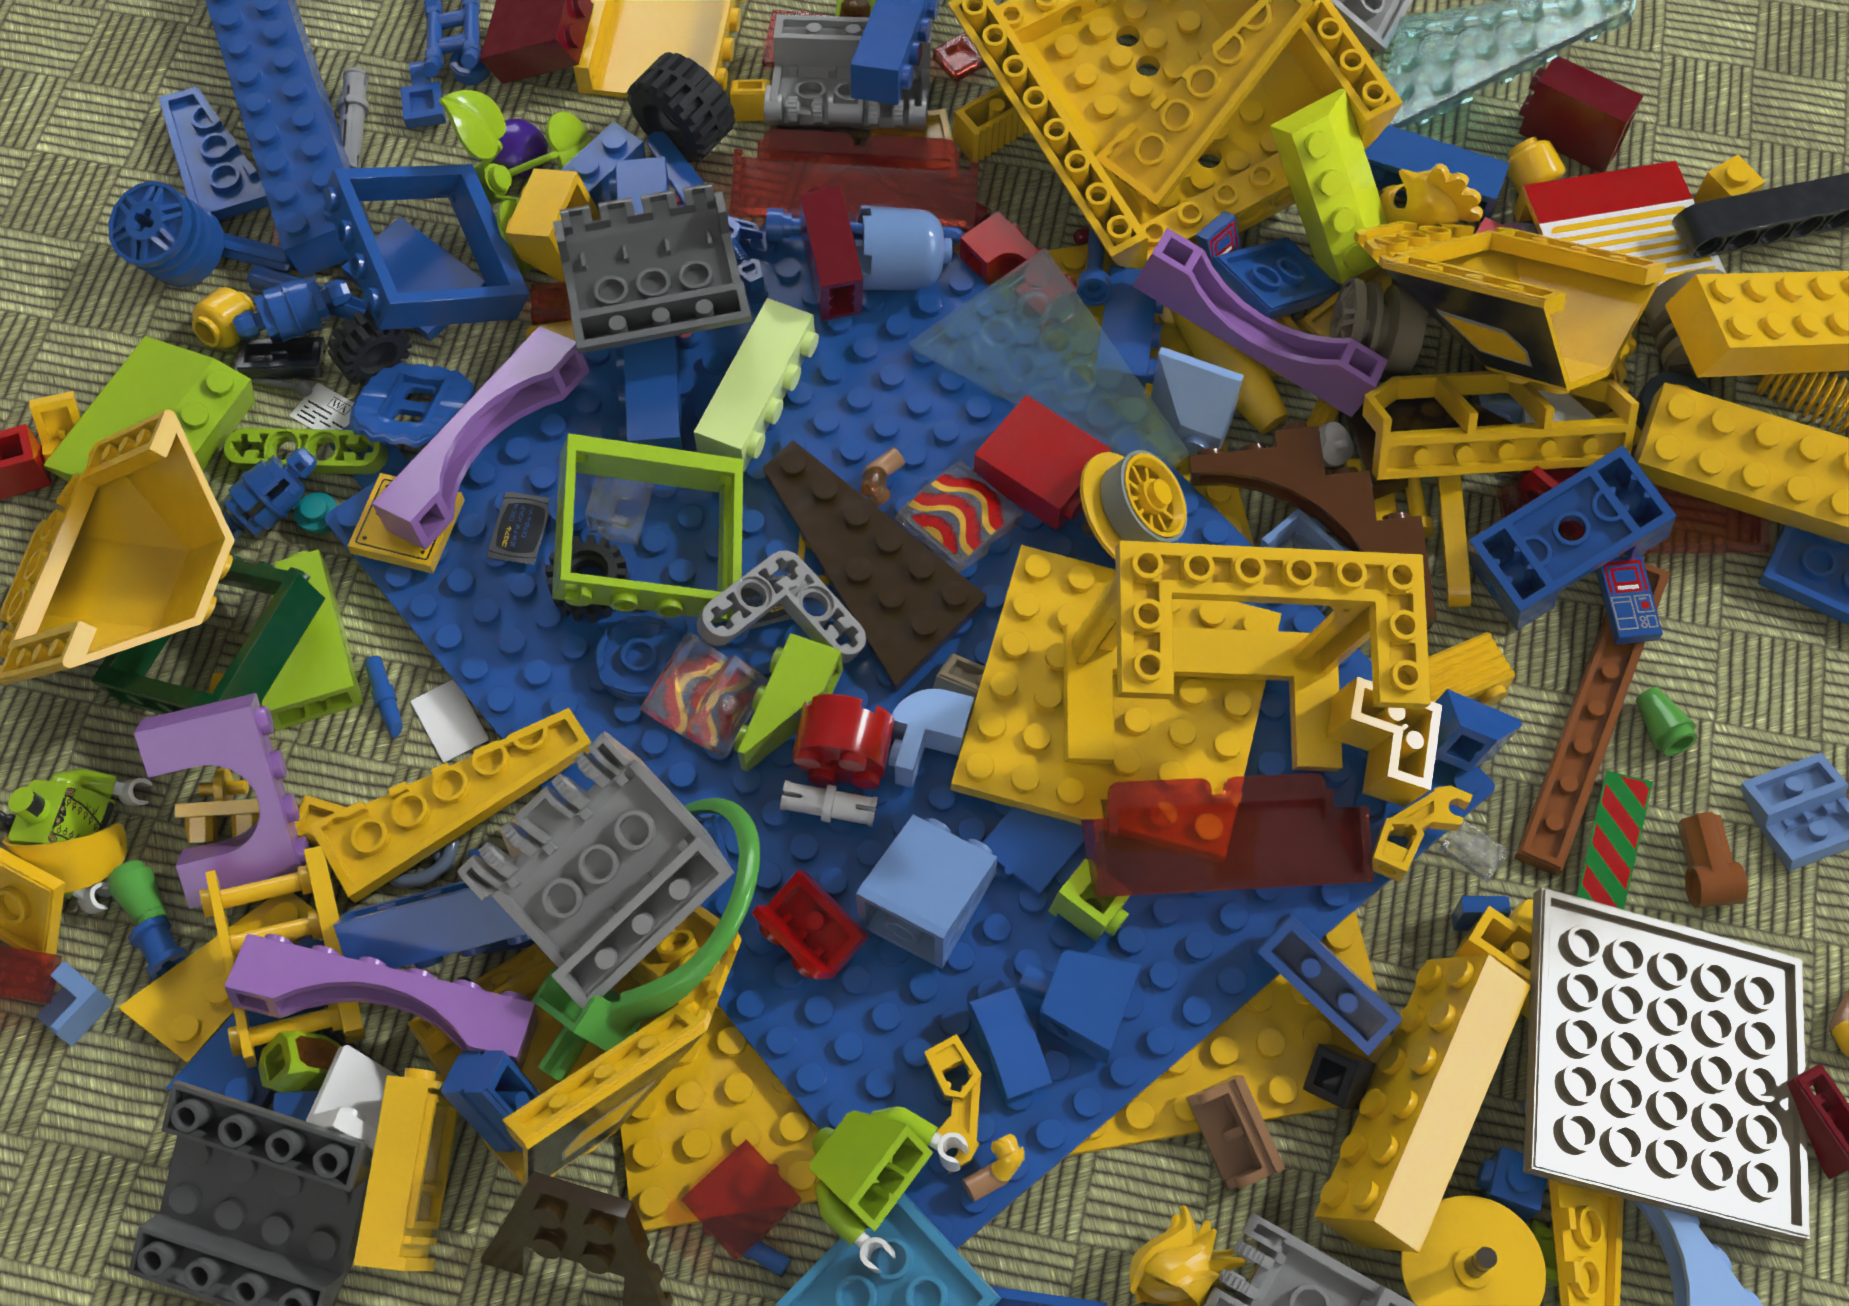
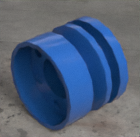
(166, 234)

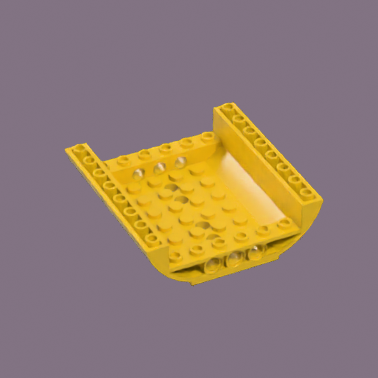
(1084, 88)

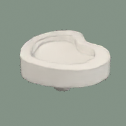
(1335, 444)

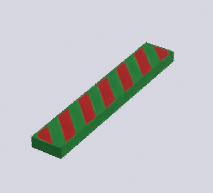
(1615, 840)

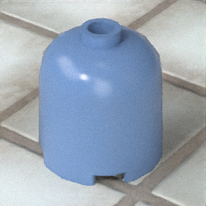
(901, 248)

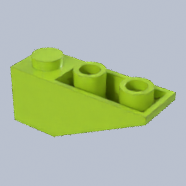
(798, 674)

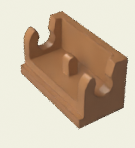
(1235, 1132)

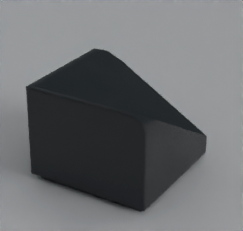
(1339, 1076)

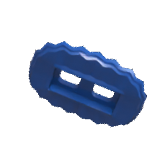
(385, 399)

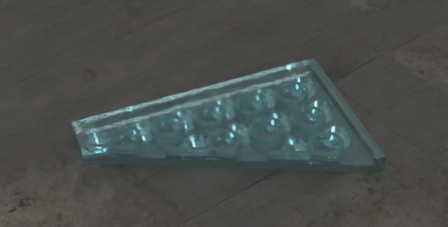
(1459, 50)
(1043, 342)

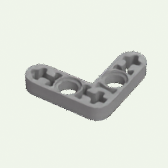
(789, 594)

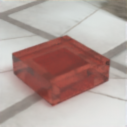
(958, 58)
(549, 303)

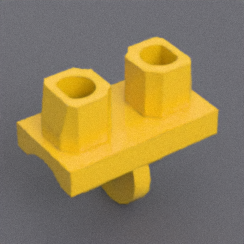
(201, 817)

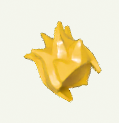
(1180, 1264)

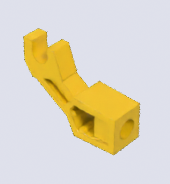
(1426, 813)
(965, 1104)

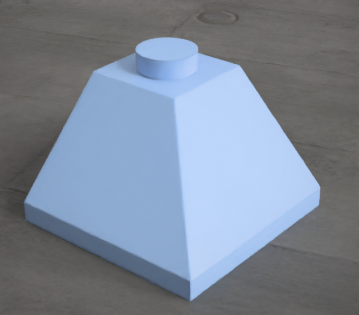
(1195, 399)

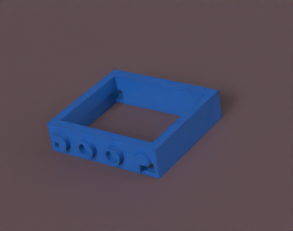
(505, 287)

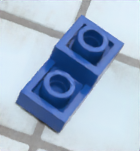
(1010, 1042)

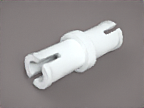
(828, 803)

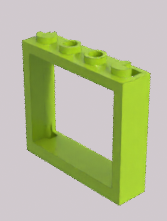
(654, 466)

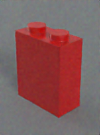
(1038, 461)

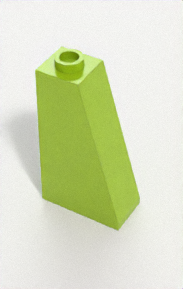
(320, 670)

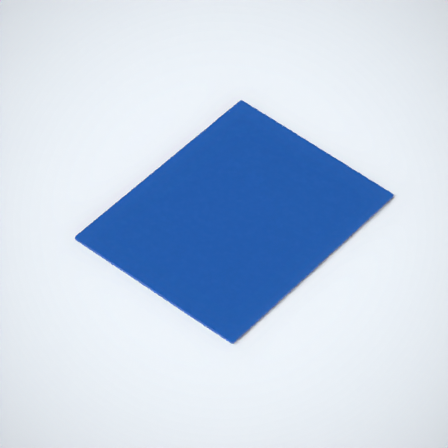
(866, 1030)

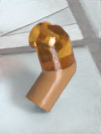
(875, 476)

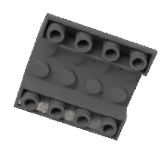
(253, 1205)

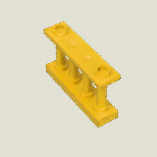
(310, 879)

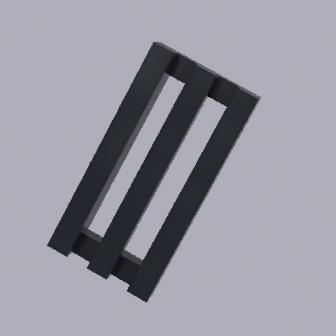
(281, 358)

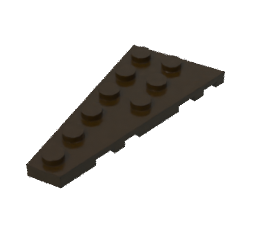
(877, 569)

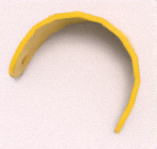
(78, 860)

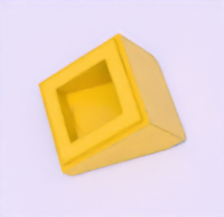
(748, 99)

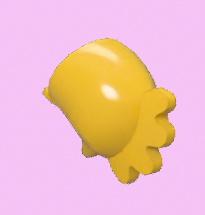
(1433, 198)

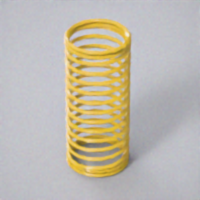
(1767, 380)

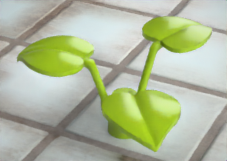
(480, 125)

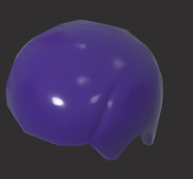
(521, 144)

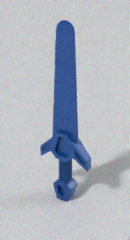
(683, 175)

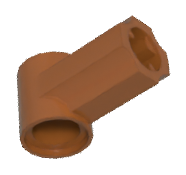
(1711, 873)

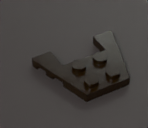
(1406, 416)
(581, 1227)

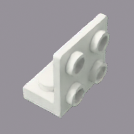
(351, 1096)

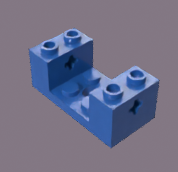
(1529, 562)

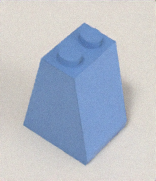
(925, 889)

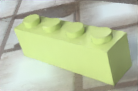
(757, 383)

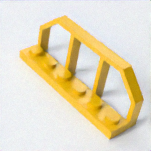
(1493, 447)

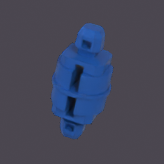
(292, 309)
(265, 495)

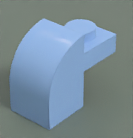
(927, 720)

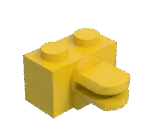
(1505, 940)

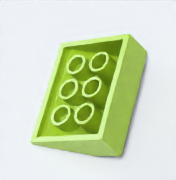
(158, 377)

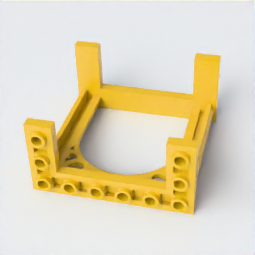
(1135, 636)

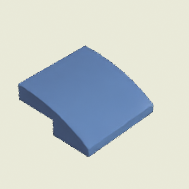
(1801, 810)

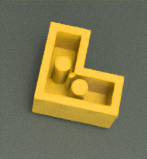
(1397, 740)

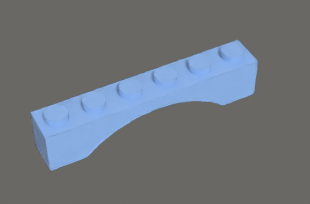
(1696, 1267)

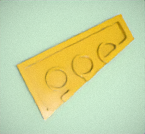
(190, 999)
(1587, 1244)

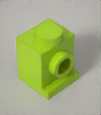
(1089, 913)

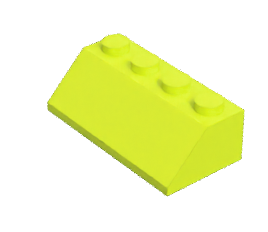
(1330, 182)

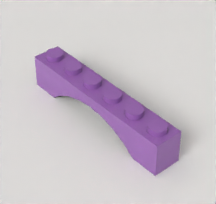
(1327, 367)
(425, 492)
(284, 978)

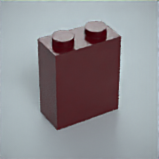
(535, 37)
(1579, 112)
(831, 252)

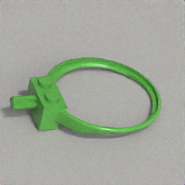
(614, 1017)

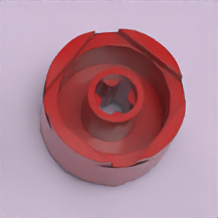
(843, 741)

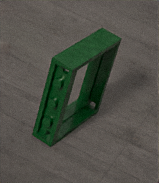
(255, 664)

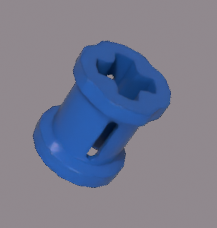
(157, 945)

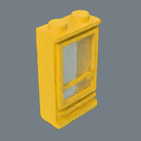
(407, 1173)

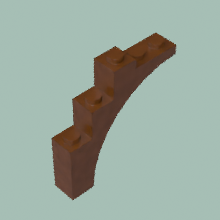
(1340, 501)

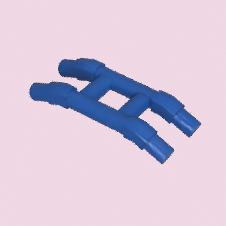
(467, 42)

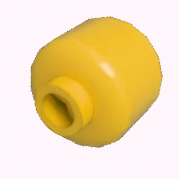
(1534, 163)
(214, 317)

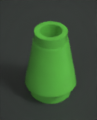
(1666, 723)
(136, 891)

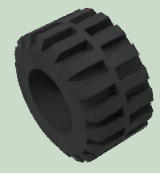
(683, 103)

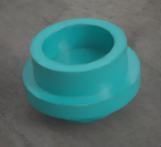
(312, 511)

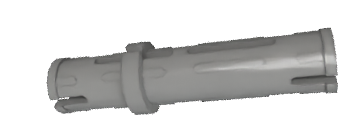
(353, 111)

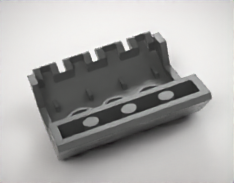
(650, 269)

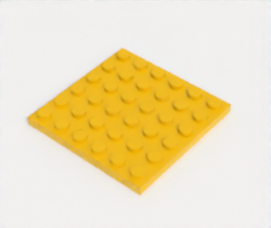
(1017, 720)

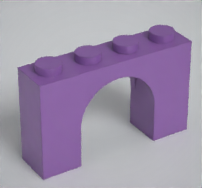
(237, 738)

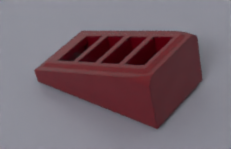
(1824, 1118)

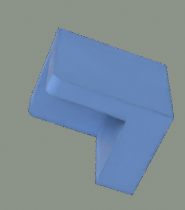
(74, 1006)

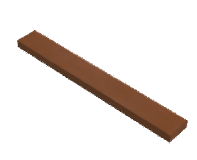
(1582, 745)

